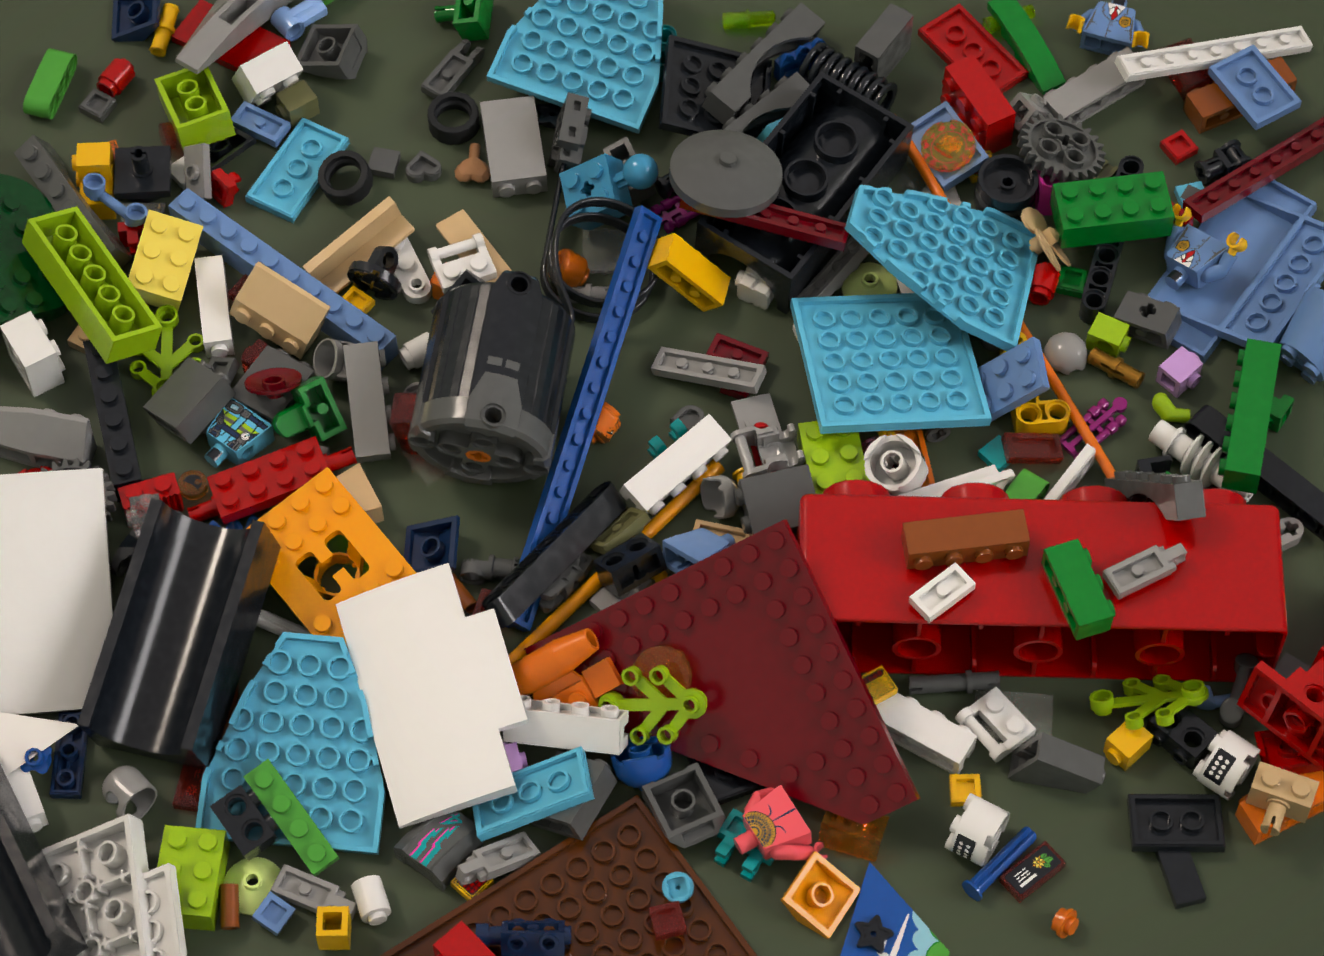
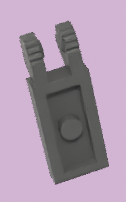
(452, 70)

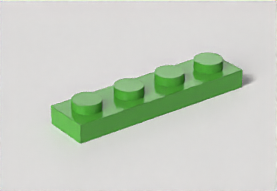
(291, 817)

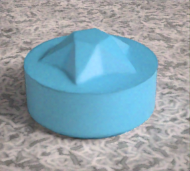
(678, 887)

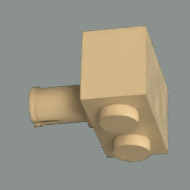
(1281, 795)

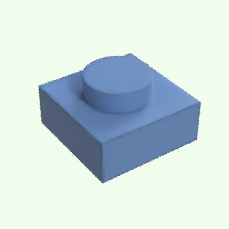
(273, 913)

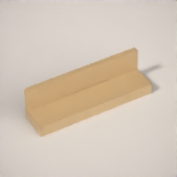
(379, 227)
(460, 228)

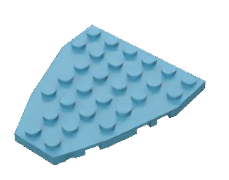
(588, 50)
(952, 256)
(318, 736)

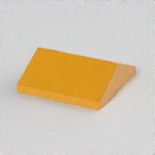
(820, 895)

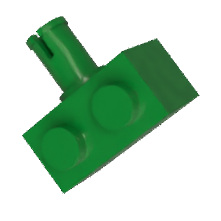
(469, 18)

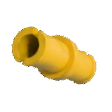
(164, 30)

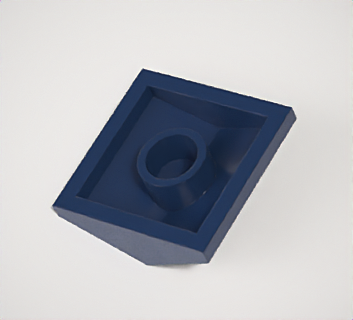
(134, 19)
(432, 543)

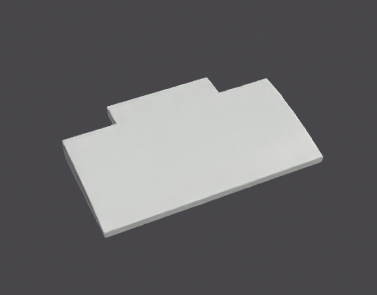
(52, 588)
(433, 693)
(115, 895)

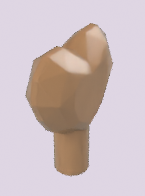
(472, 167)

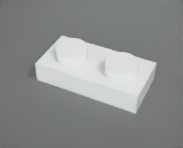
(942, 592)

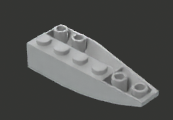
(223, 28)
(45, 437)

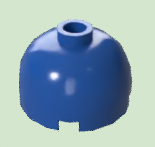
(642, 763)

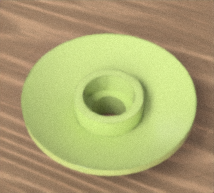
(882, 280)
(252, 895)

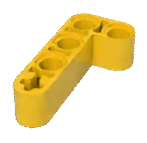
(1040, 412)

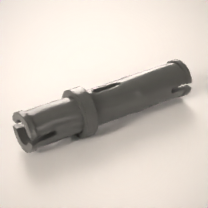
(954, 682)

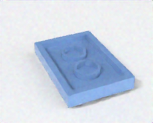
(1254, 87)
(944, 113)
(1014, 377)

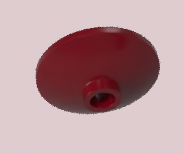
(273, 382)

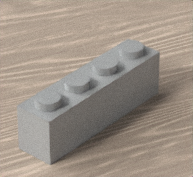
(1091, 91)
(367, 401)

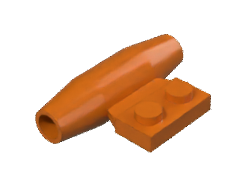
(551, 668)

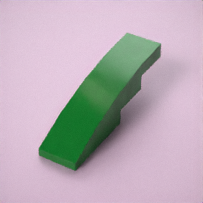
(1027, 44)

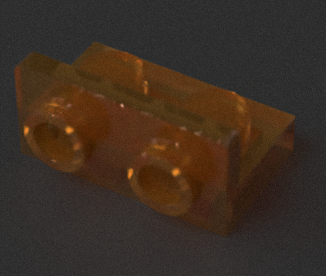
(852, 837)

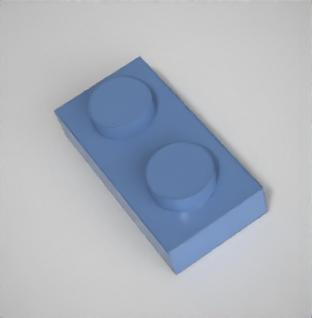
(260, 124)

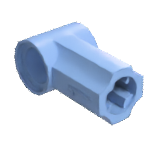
(292, 21)

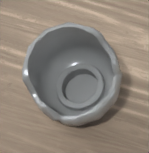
(1066, 352)
(718, 496)

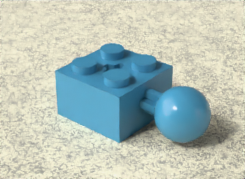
(607, 178)

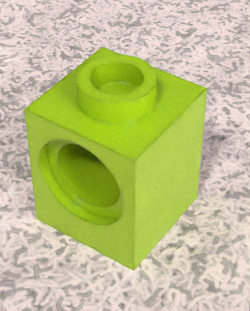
(1108, 335)

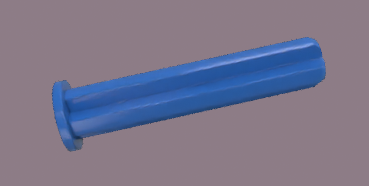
(999, 863)

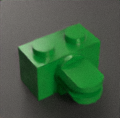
(312, 411)

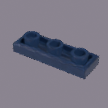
(69, 769)

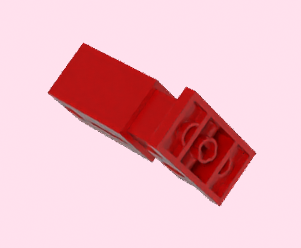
(1290, 706)

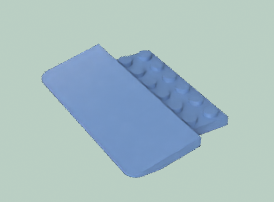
(1265, 280)

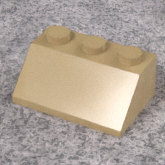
(279, 310)

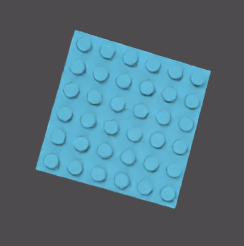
(887, 364)

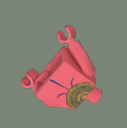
(775, 828)

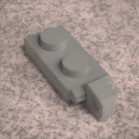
(1143, 569)
(497, 859)
(309, 891)

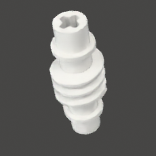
(1194, 458)

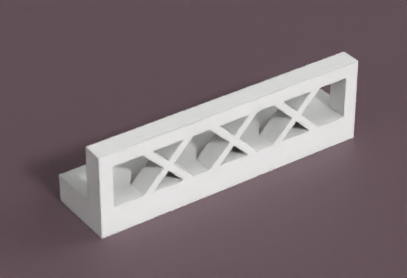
(984, 475)

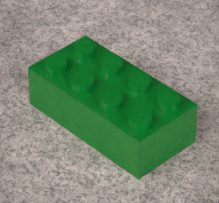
(1112, 209)

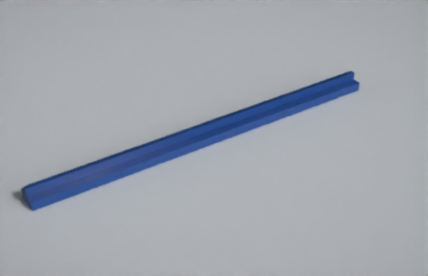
(592, 386)

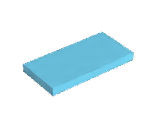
(293, 171)
(542, 791)

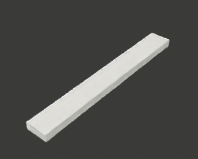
(1204, 54)

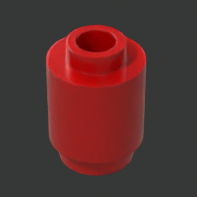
(116, 77)
(1043, 283)

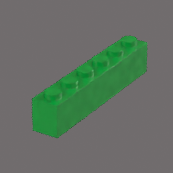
(1251, 416)

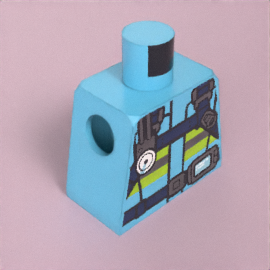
(237, 435)

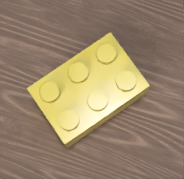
(164, 259)

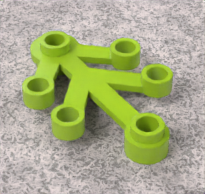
(167, 359)
(1190, 693)
(657, 703)

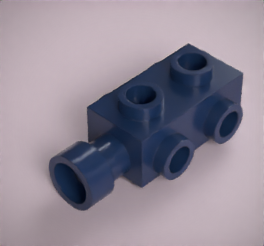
(527, 942)

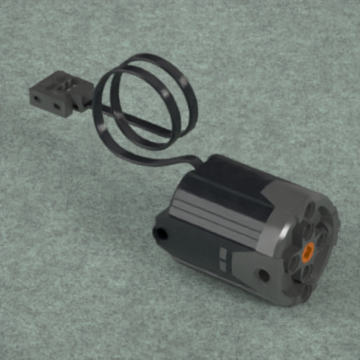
(505, 350)

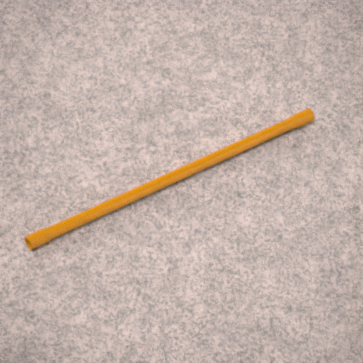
(593, 584)

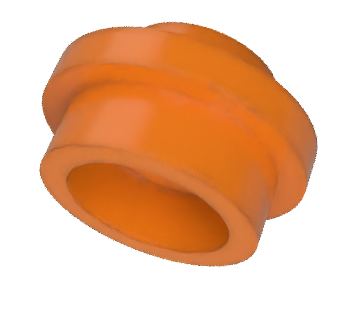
(1065, 922)

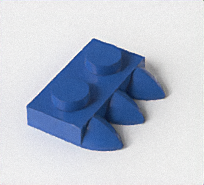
(790, 63)

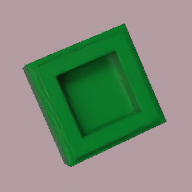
(1072, 281)

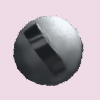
(376, 275)

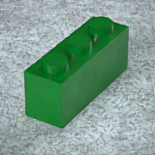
(1078, 589)

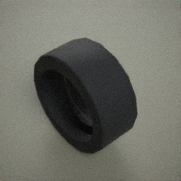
(453, 101)
(332, 164)

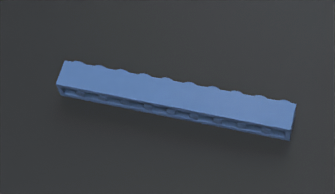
(244, 250)

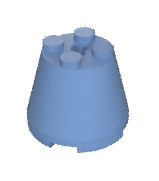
(1304, 336)

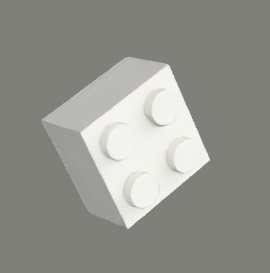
(267, 74)
(33, 353)

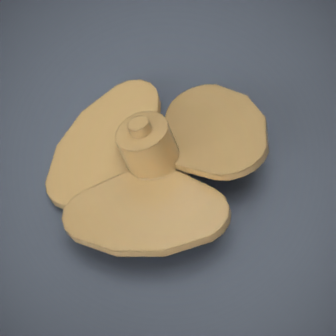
(1045, 238)

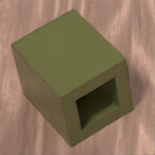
(297, 102)

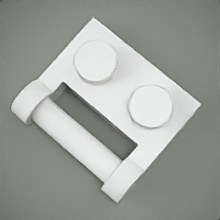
(477, 263)
(1002, 719)

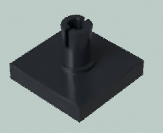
(142, 172)

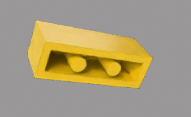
(689, 272)

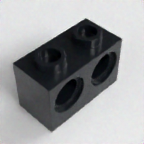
(630, 564)
(1186, 729)
(240, 825)

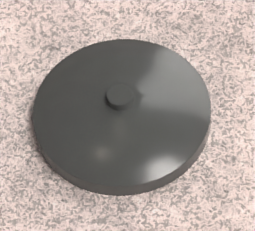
(725, 173)

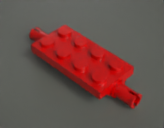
(267, 480)

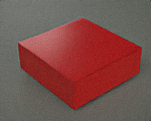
(1178, 147)

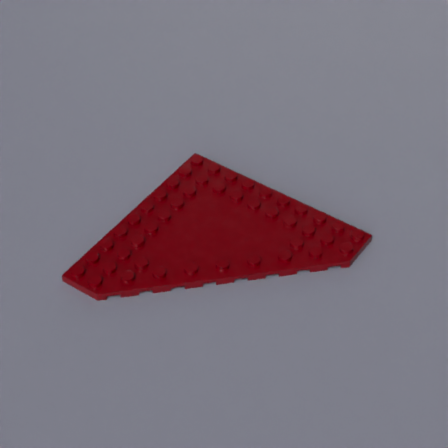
(773, 672)

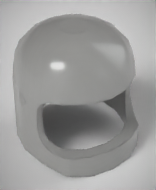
(329, 359)
(129, 784)

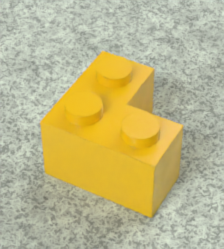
(99, 159)

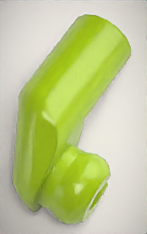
(1167, 411)

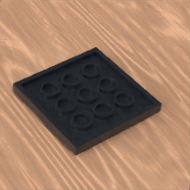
(686, 76)

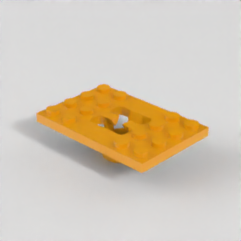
(304, 527)

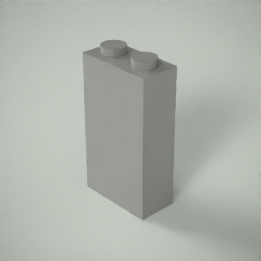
(513, 146)

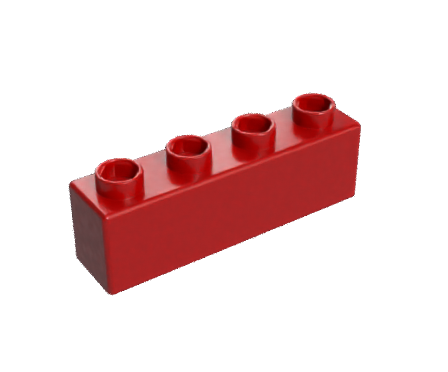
(1183, 626)

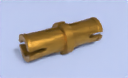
(1115, 367)

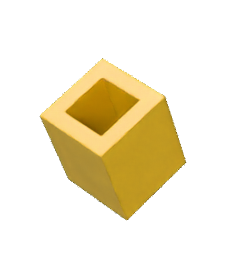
(1127, 745)
(333, 928)

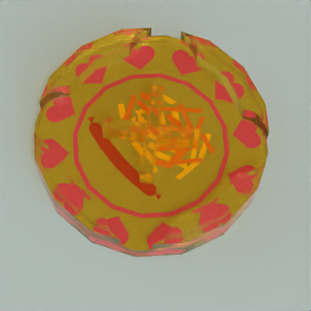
(948, 146)

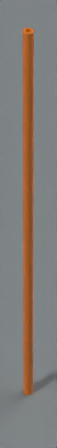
(1053, 379)

